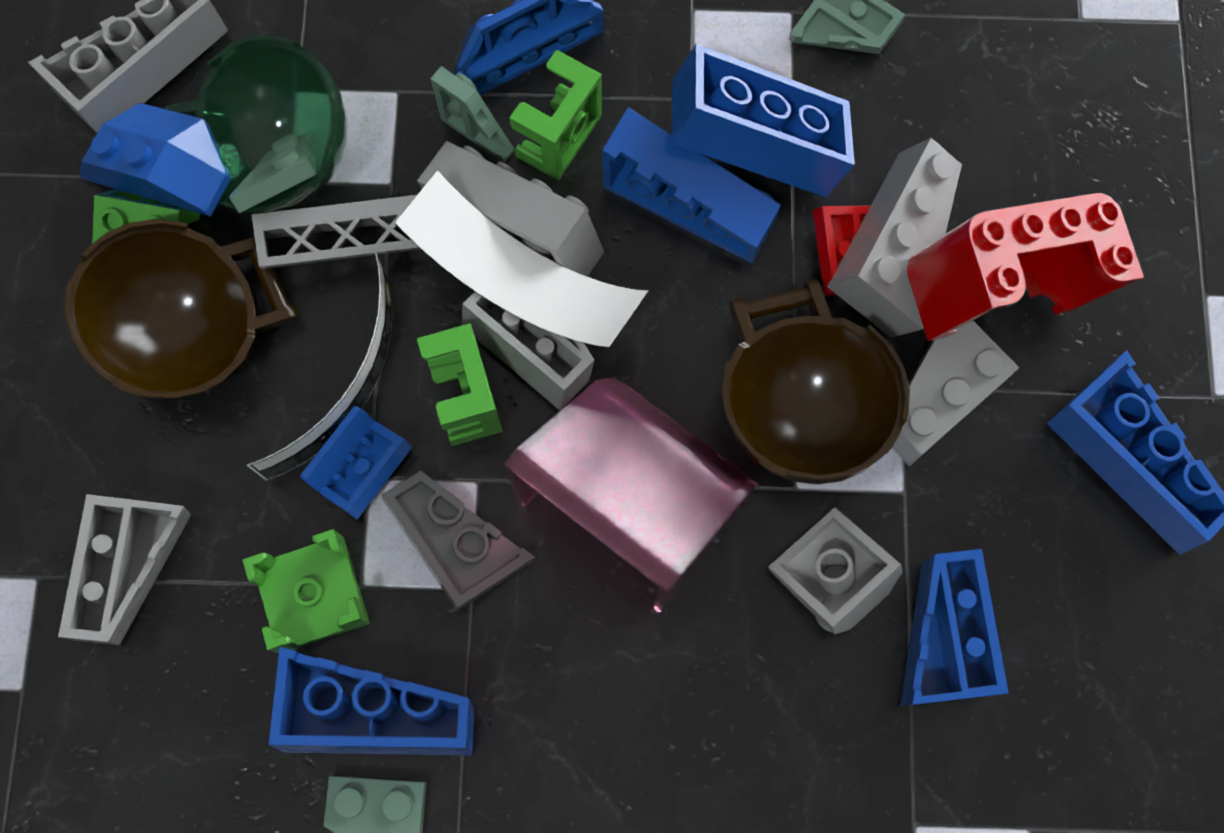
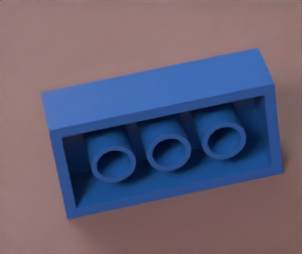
(761, 121)

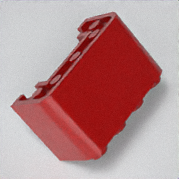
(1055, 248)

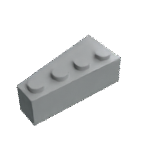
(130, 57)
(522, 208)
(902, 220)

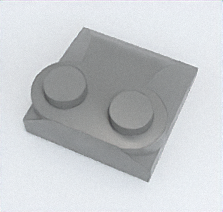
(837, 572)

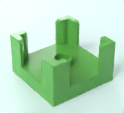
(574, 118)
(457, 356)
(308, 592)

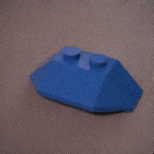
(524, 37)
(158, 158)

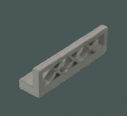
(331, 218)

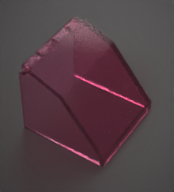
(632, 481)

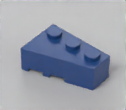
(953, 633)

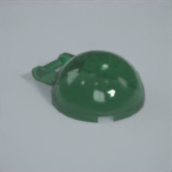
(261, 94)

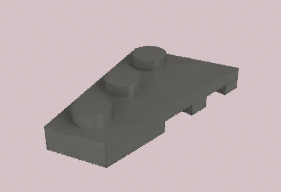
(453, 542)

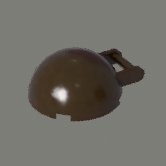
(167, 308)
(812, 391)

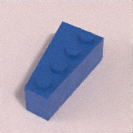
(686, 188)
(1142, 456)
(363, 712)

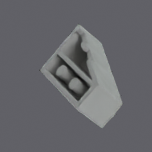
(543, 359)
(948, 385)
(116, 564)

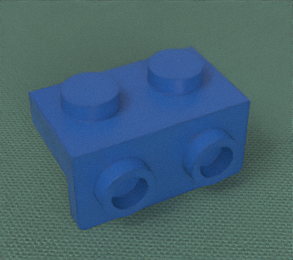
(355, 462)

